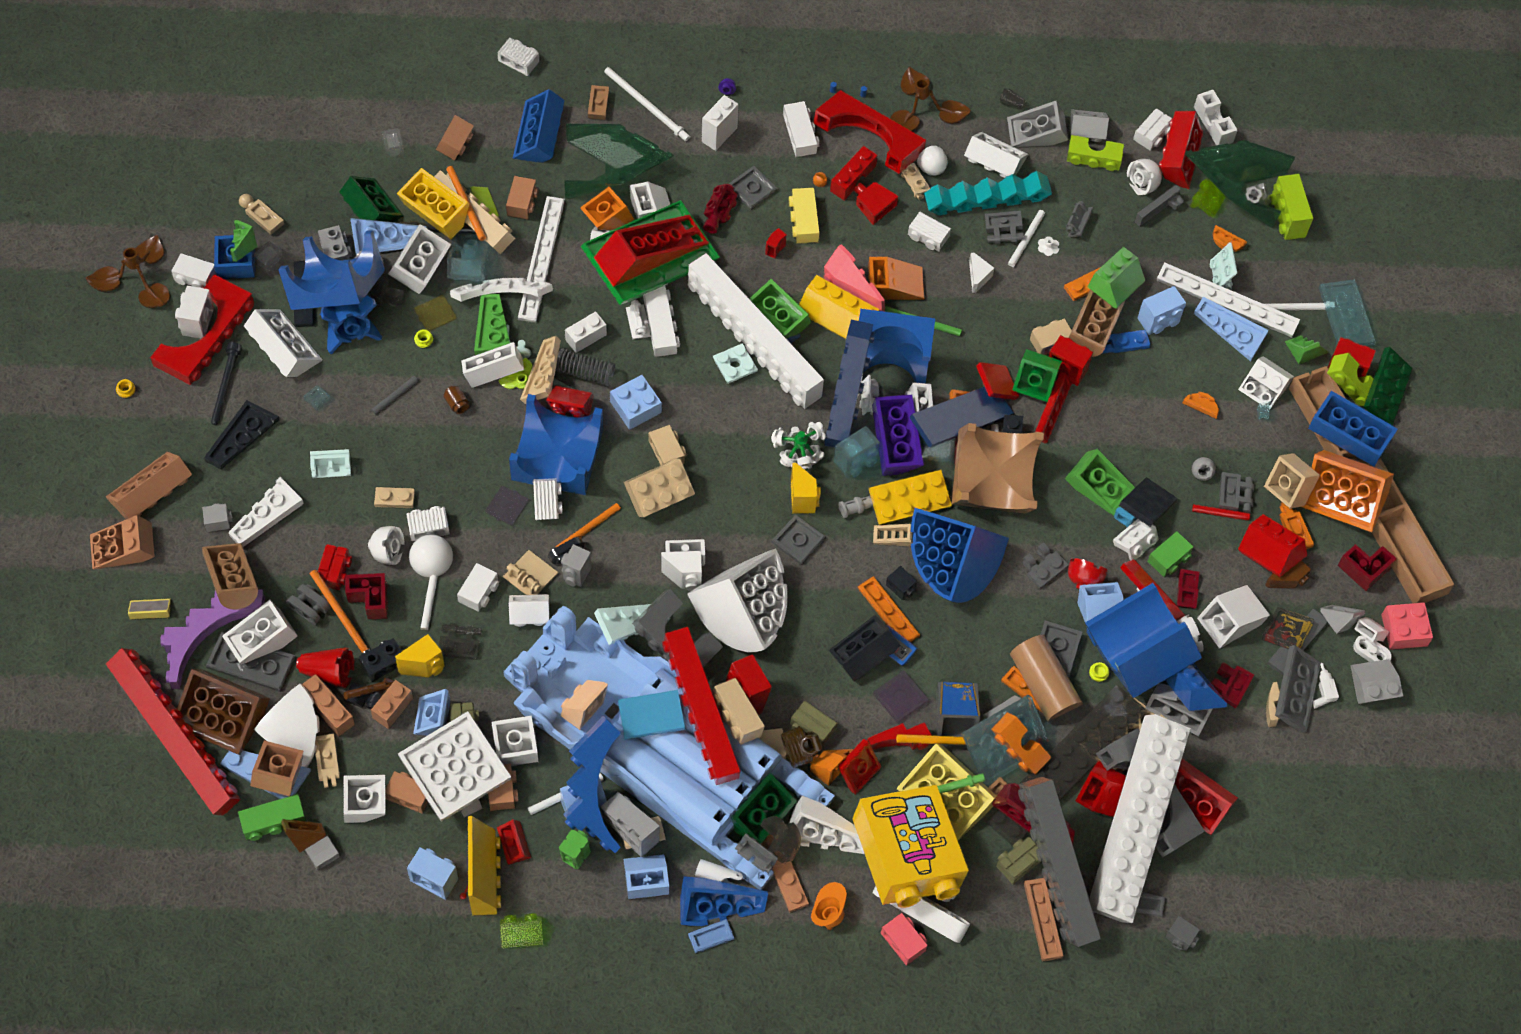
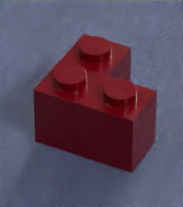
(1366, 569)
(368, 589)

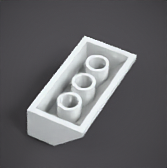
(281, 341)

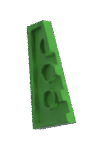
(491, 325)

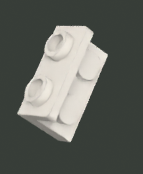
(1136, 539)

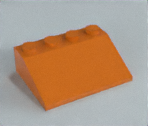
(1348, 490)

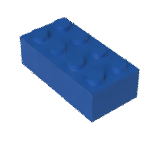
(1352, 428)

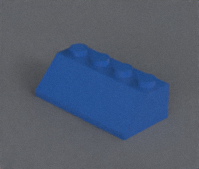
(539, 127)
(1195, 689)

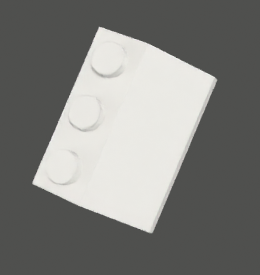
(995, 154)

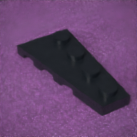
(241, 432)

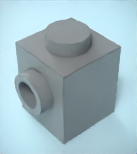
(217, 517)

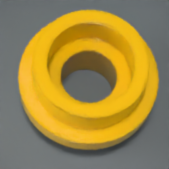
(121, 385)

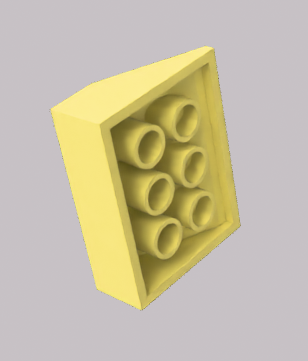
(963, 805)

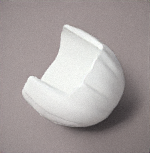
(932, 160)

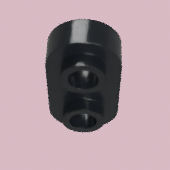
(557, 553)

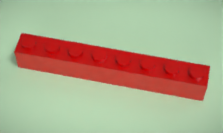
(701, 705)

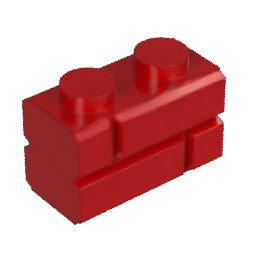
(334, 565)

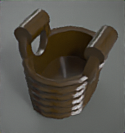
(794, 746)

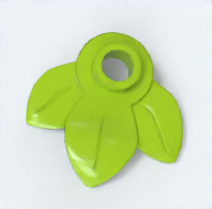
(513, 380)

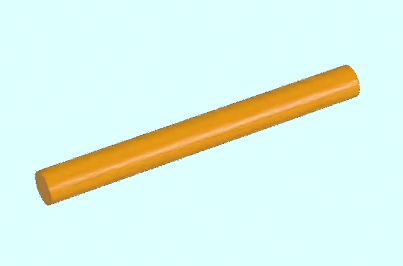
(930, 739)

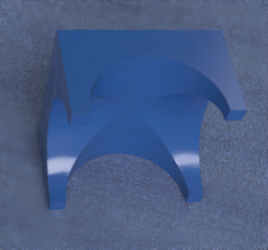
(330, 280)
(900, 341)
(557, 447)

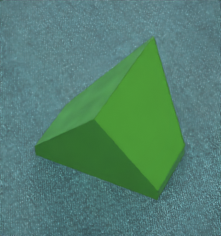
(244, 240)
(1304, 350)

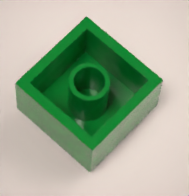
(1036, 375)

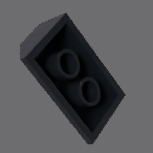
(865, 648)

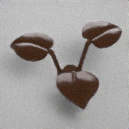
(918, 83)
(149, 251)

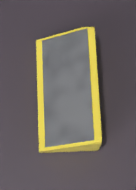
(149, 609)

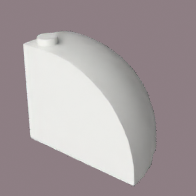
(744, 603)

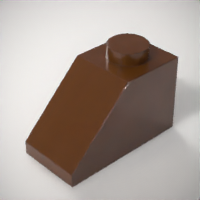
(1291, 579)

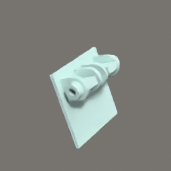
(1224, 267)

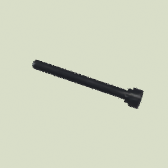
(233, 350)

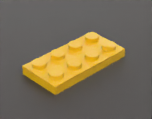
(900, 498)

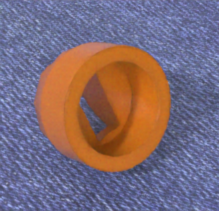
(820, 179)

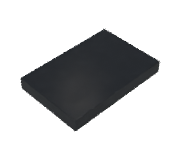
(1148, 502)

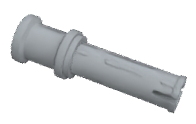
(857, 505)

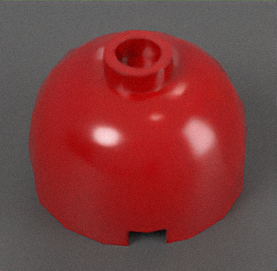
(1085, 572)

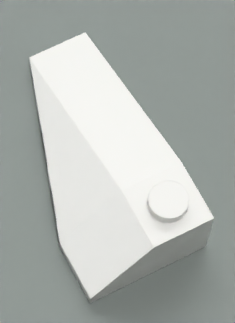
(824, 826)

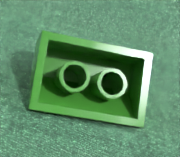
(1118, 278)
(780, 309)

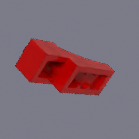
(889, 736)

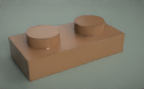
(598, 102)

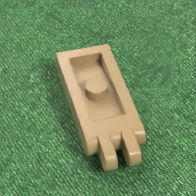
(327, 759)

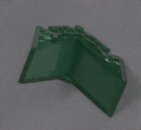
(621, 151)
(1242, 163)

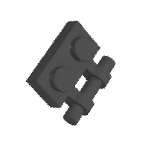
(1001, 222)
(1230, 492)

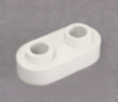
(1373, 649)

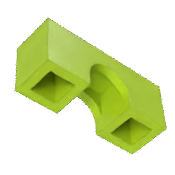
(1081, 153)
(1344, 373)

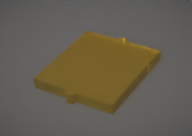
(435, 313)

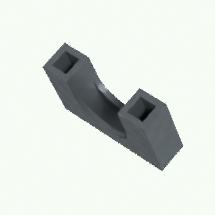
(652, 626)

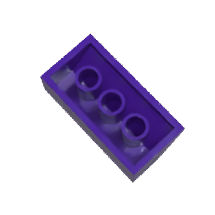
(897, 434)

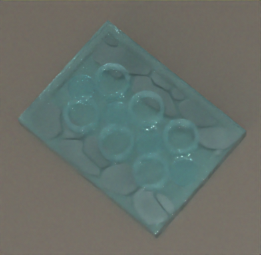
(990, 755)

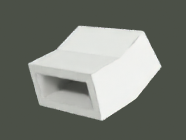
(1371, 629)

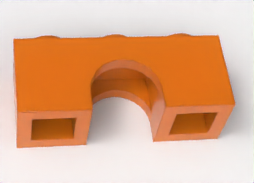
(1009, 733)

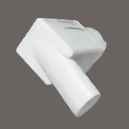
(1327, 688)

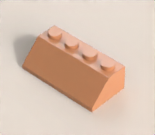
(149, 485)

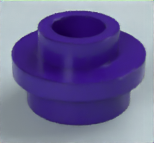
(727, 86)

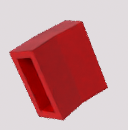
(775, 243)

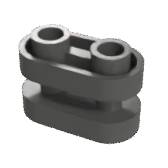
(308, 594)

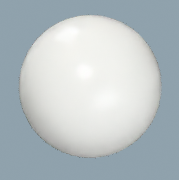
(431, 555)

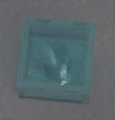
(856, 452)

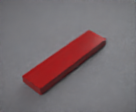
(1054, 406)
(1142, 579)

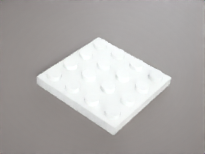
(454, 766)

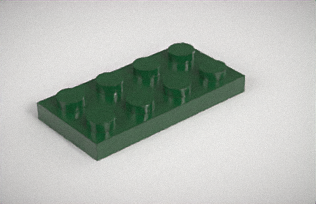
(1388, 386)

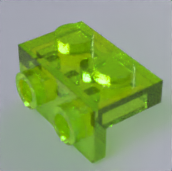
(1208, 198)
(521, 931)

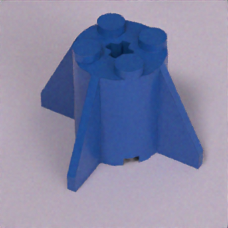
(349, 322)

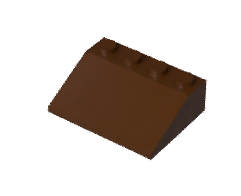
(221, 710)

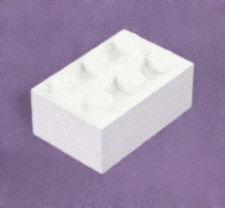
(419, 259)

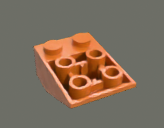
(896, 278)

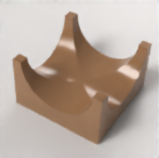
(995, 469)

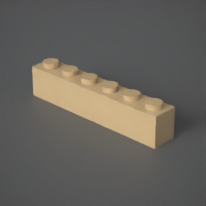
(496, 234)

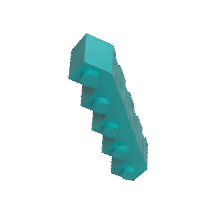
(988, 193)

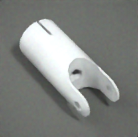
(716, 872)

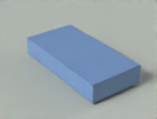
(711, 936)

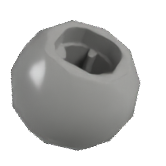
(1203, 464)

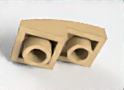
(1272, 705)

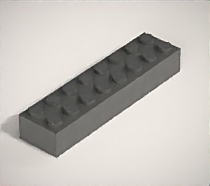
(1058, 861)

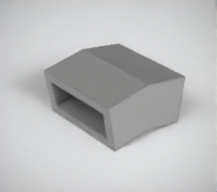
(322, 853)

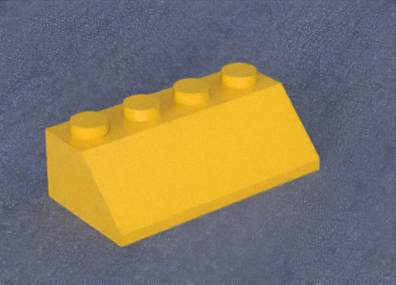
(435, 203)
(832, 306)

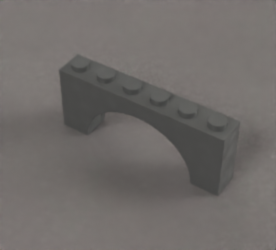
(1179, 821)

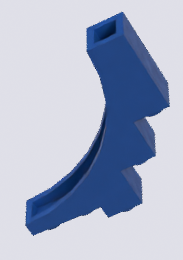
(584, 783)

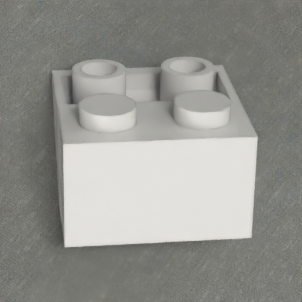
(647, 198)
(1266, 382)

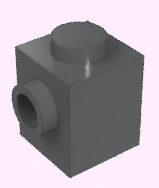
(1182, 934)

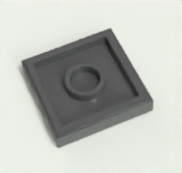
(753, 187)
(798, 539)

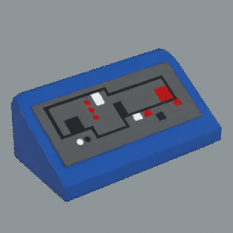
(905, 651)

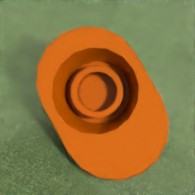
(829, 906)

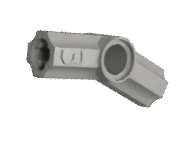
(1258, 194)

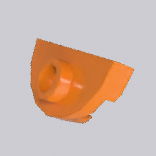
(1223, 237)
(1202, 402)

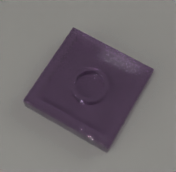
(900, 696)

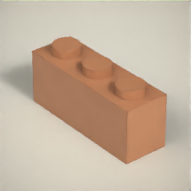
(329, 706)

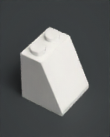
(1232, 615)

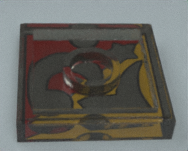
(1287, 628)

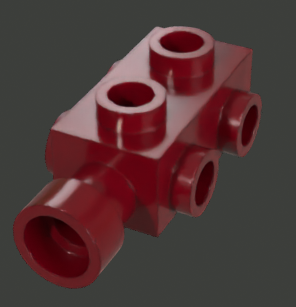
(719, 206)

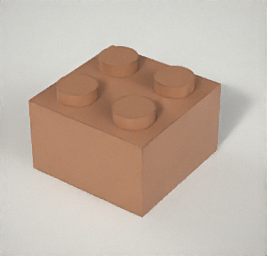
(276, 768)

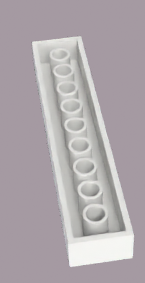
(755, 331)
(1138, 818)

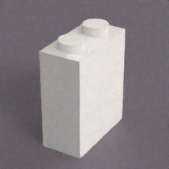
(719, 122)

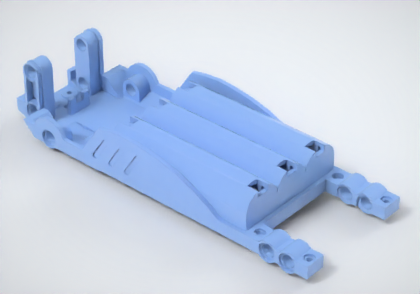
(655, 769)

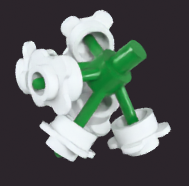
(799, 440)

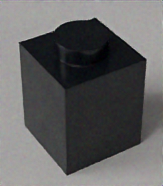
(901, 583)

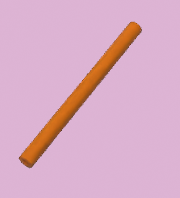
(460, 191)
(339, 611)

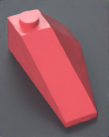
(844, 274)

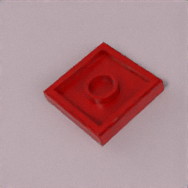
(997, 380)
(859, 766)

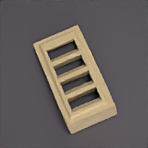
(901, 541)

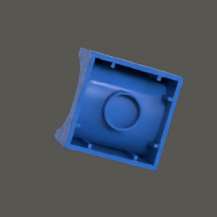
(1143, 641)

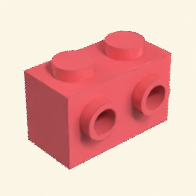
(904, 938)

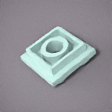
(735, 354)

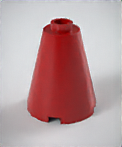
(329, 665)

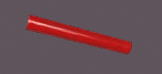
(1220, 512)

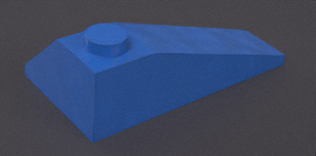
(711, 899)

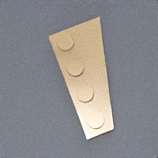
(543, 370)

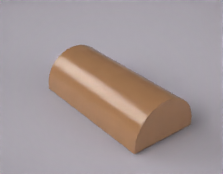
(1095, 323)
(231, 575)
(1045, 677)

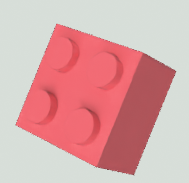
(1407, 626)

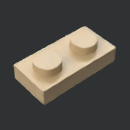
(394, 497)

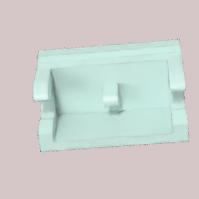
(330, 463)

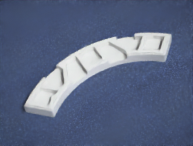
(519, 285)

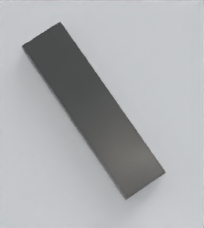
(1279, 659)

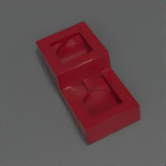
(1187, 588)

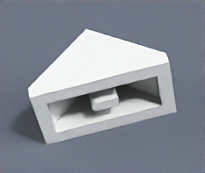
(979, 271)

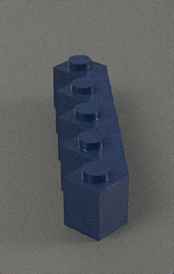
(849, 382)

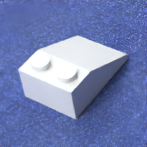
(260, 633)

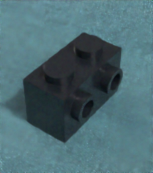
(380, 659)

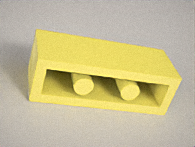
(804, 215)

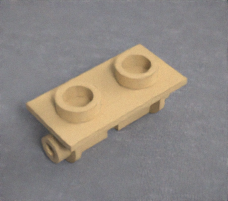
(915, 180)

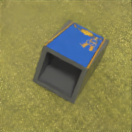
(956, 708)

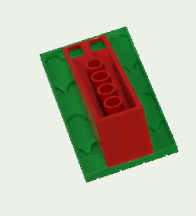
(648, 252)

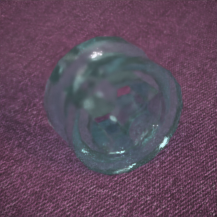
(1263, 411)

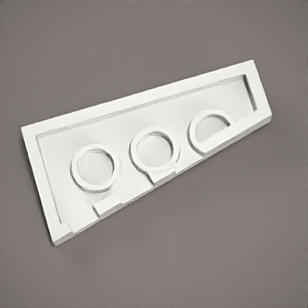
(274, 507)

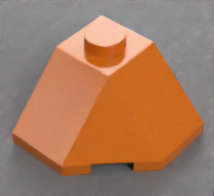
(826, 764)

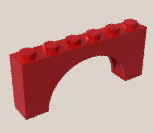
(847, 111)
(188, 361)

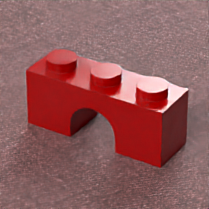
(859, 165)

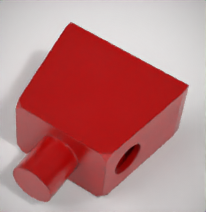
(875, 201)

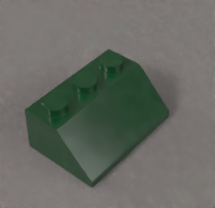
(369, 200)
(764, 802)

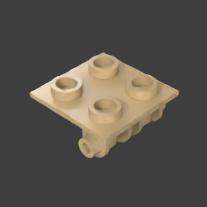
(530, 574)

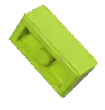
(483, 196)

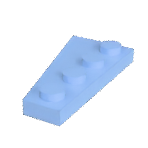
(387, 234)
(1233, 328)
(244, 763)

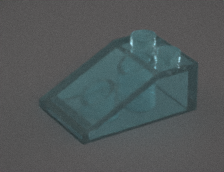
(468, 258)

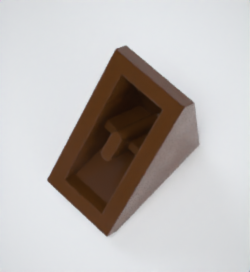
(303, 833)

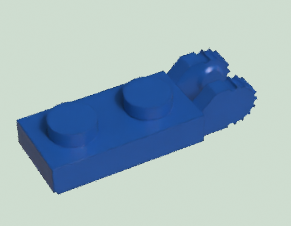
(1127, 342)

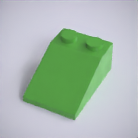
(1099, 481)

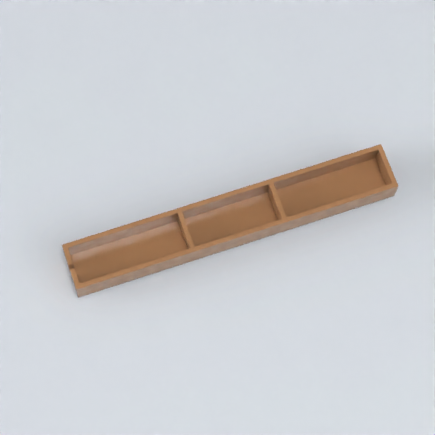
(1396, 528)

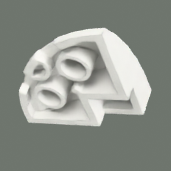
(292, 723)

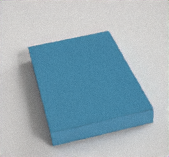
(651, 714)

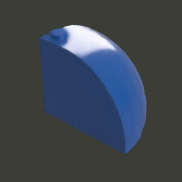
(954, 555)

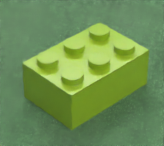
(1294, 207)

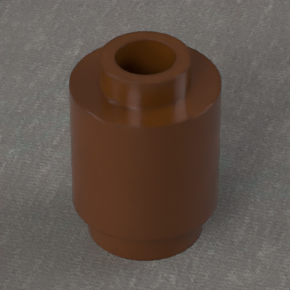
(456, 399)

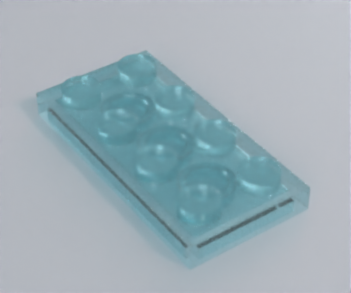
(1346, 312)

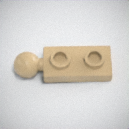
(261, 213)

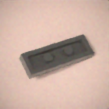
(1169, 198)

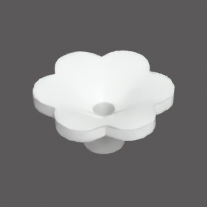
(1048, 246)

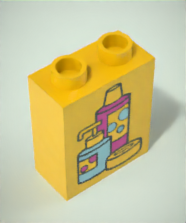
(910, 846)

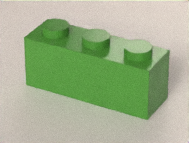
(268, 817)

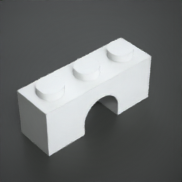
(1208, 108)

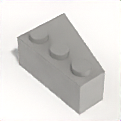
(1167, 703)
(631, 823)

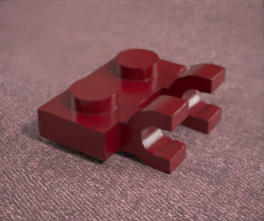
(1236, 686)

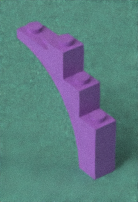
(182, 641)

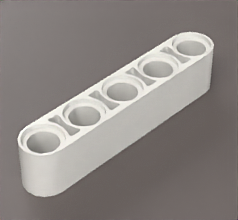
(936, 918)

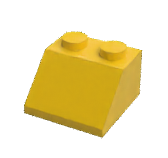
(803, 491)
(421, 659)

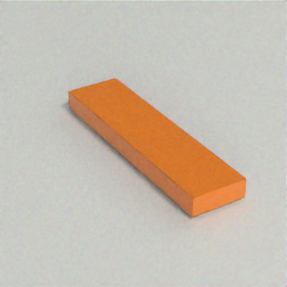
(887, 609)

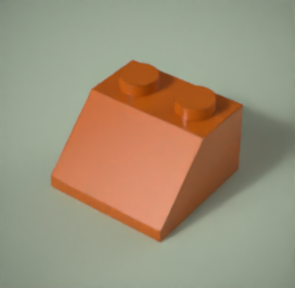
(607, 211)

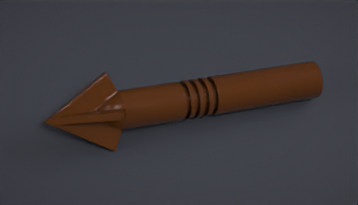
(368, 689)

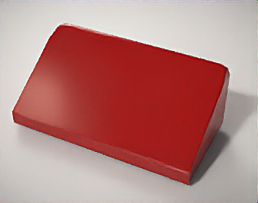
(513, 842)

